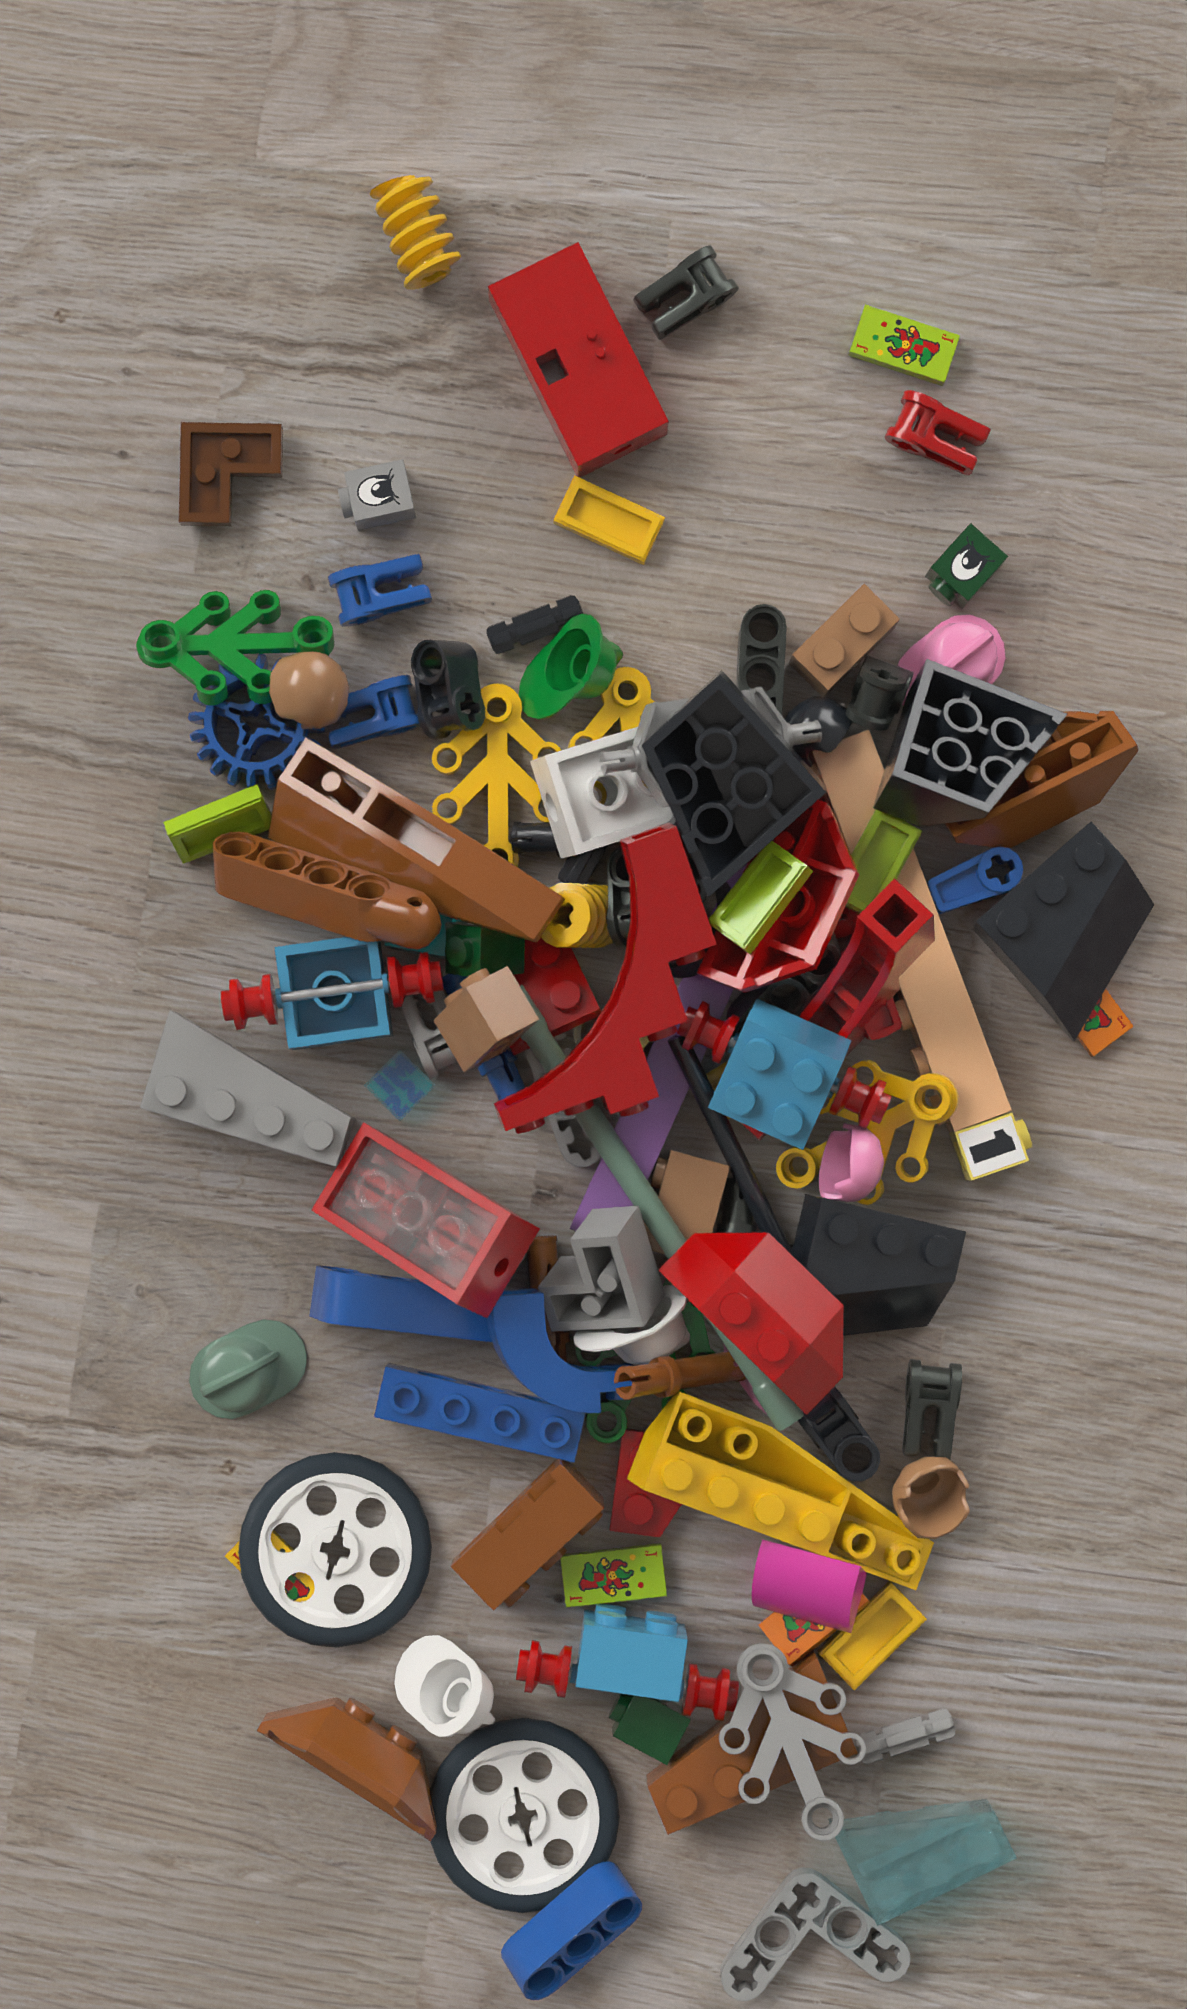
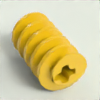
(414, 230)
(580, 918)

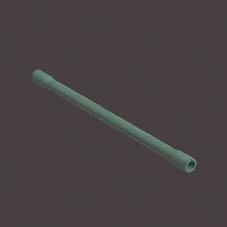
(773, 1400)

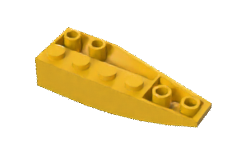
(772, 1487)

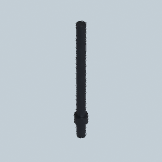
(728, 1142)

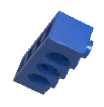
(478, 1412)

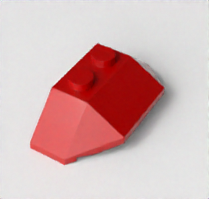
(807, 923)
(765, 1308)

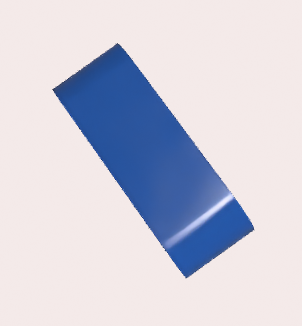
(571, 1930)

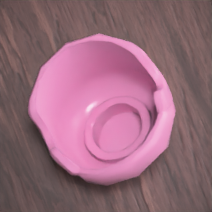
(850, 1164)

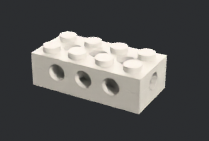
(569, 801)

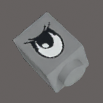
(377, 495)

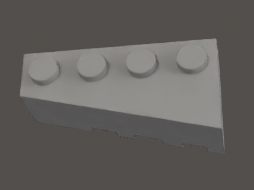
(227, 1091)

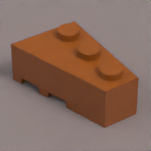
(529, 1534)

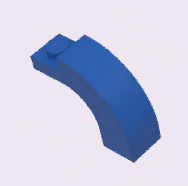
(524, 1348)

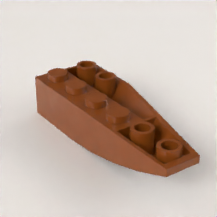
(361, 822)

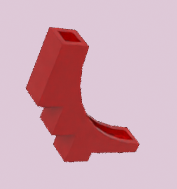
(883, 946)
(610, 1061)

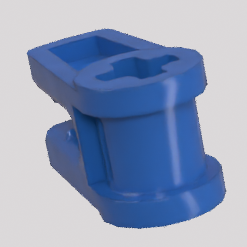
(374, 604)
(385, 720)
(969, 883)

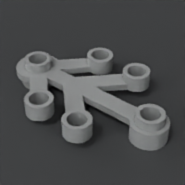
(787, 1731)

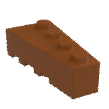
(706, 1778)

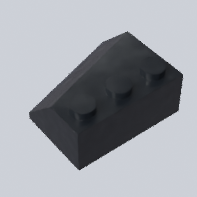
(959, 747)
(728, 779)
(1069, 926)
(877, 1263)

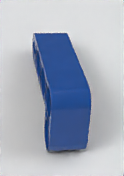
(390, 1304)

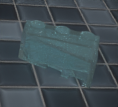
(921, 1853)

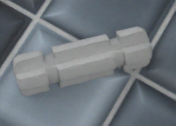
(907, 1735)

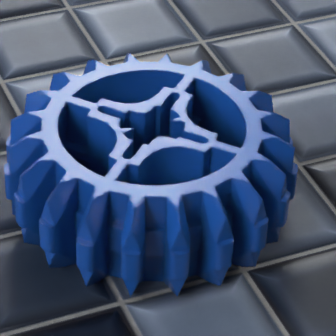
(247, 744)

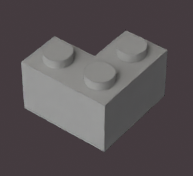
(608, 1279)

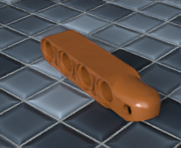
(322, 892)

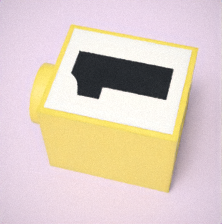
(991, 1145)

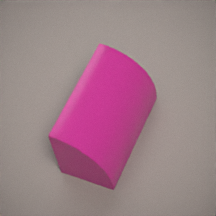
(807, 1586)

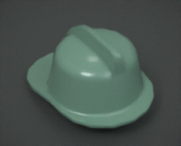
(248, 1369)

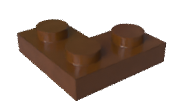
(216, 454)

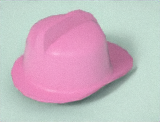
(961, 644)

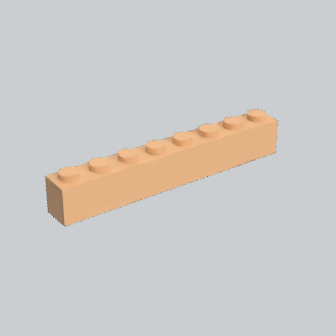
(932, 989)

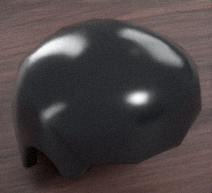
(831, 718)

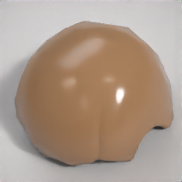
(309, 689)
(931, 1497)

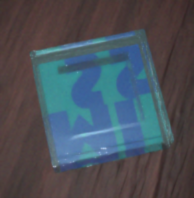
(399, 1085)

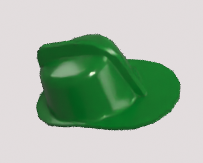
(570, 667)

